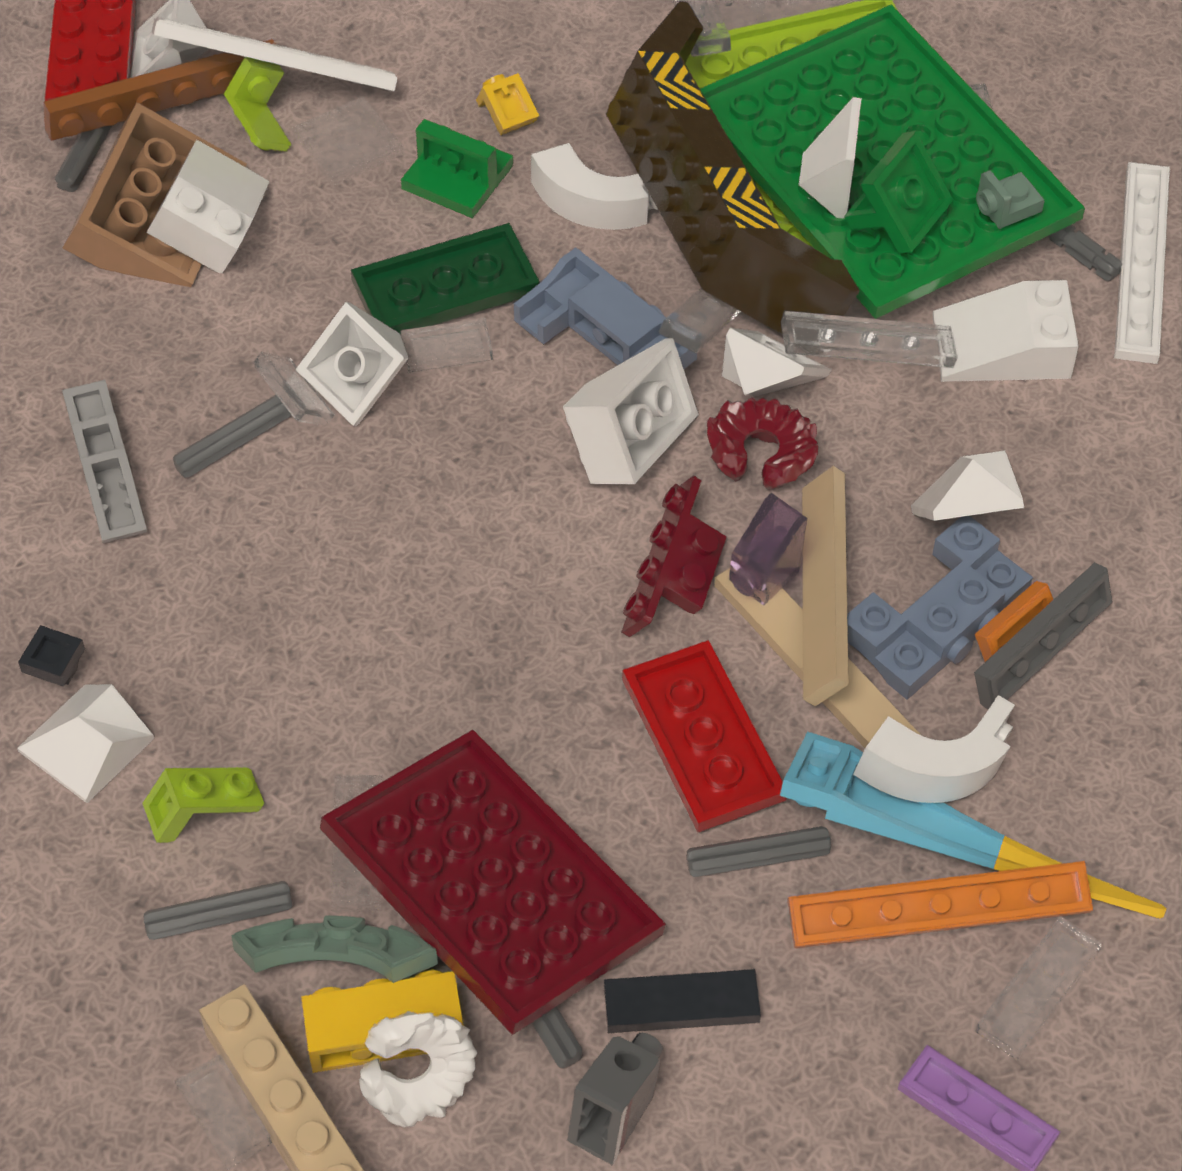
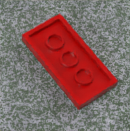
(89, 45)
(703, 736)

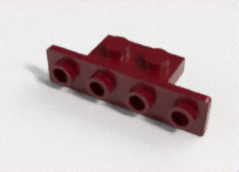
(679, 562)

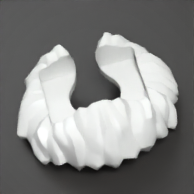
(444, 1081)

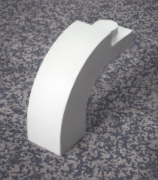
(587, 195)
(932, 769)

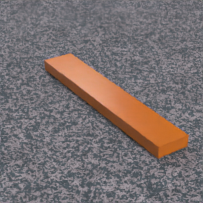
(939, 904)

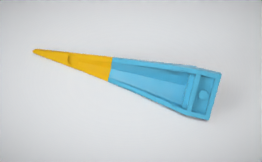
(825, 779)

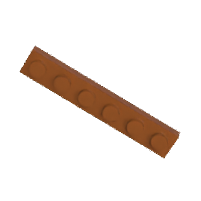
(154, 90)

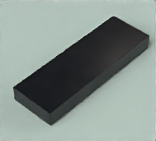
(681, 1001)

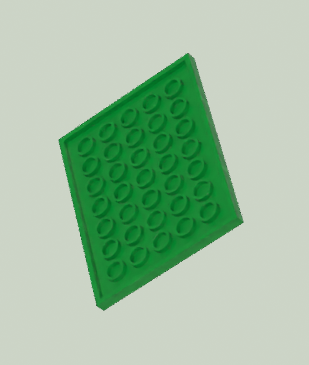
(903, 87)

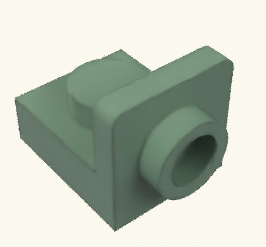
(1007, 199)

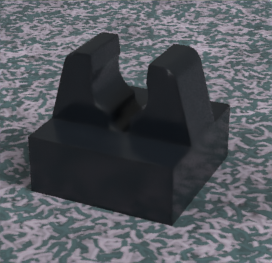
(52, 656)

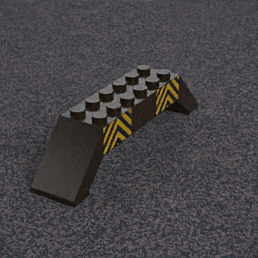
(708, 192)

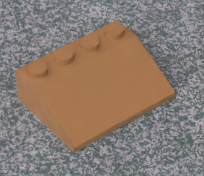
(127, 198)

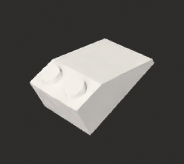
(209, 207)
(1012, 333)
(631, 414)

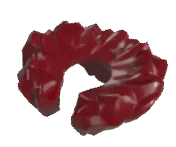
(769, 423)

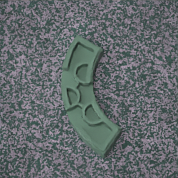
(339, 938)

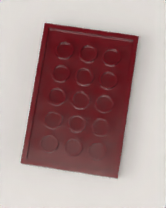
(492, 880)

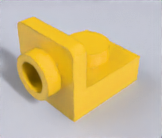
(507, 102)

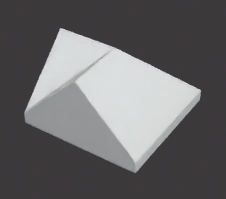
(157, 53)
(830, 161)
(353, 362)
(763, 365)
(971, 488)
(88, 740)

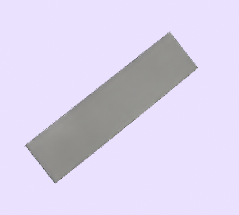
(104, 461)

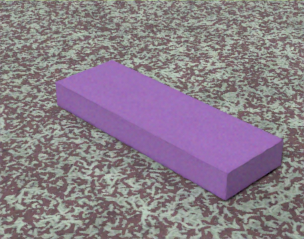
(978, 1110)

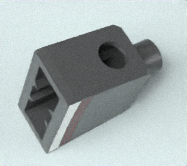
(614, 1095)

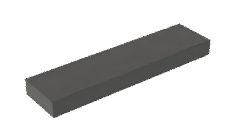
(1044, 636)

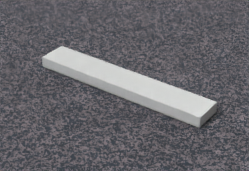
(274, 53)
(1142, 263)

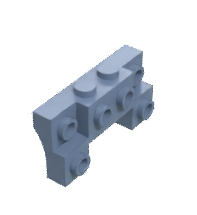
(595, 307)
(942, 622)

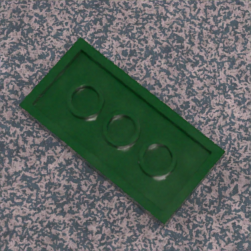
(446, 279)

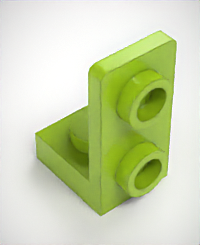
(248, 97)
(198, 790)

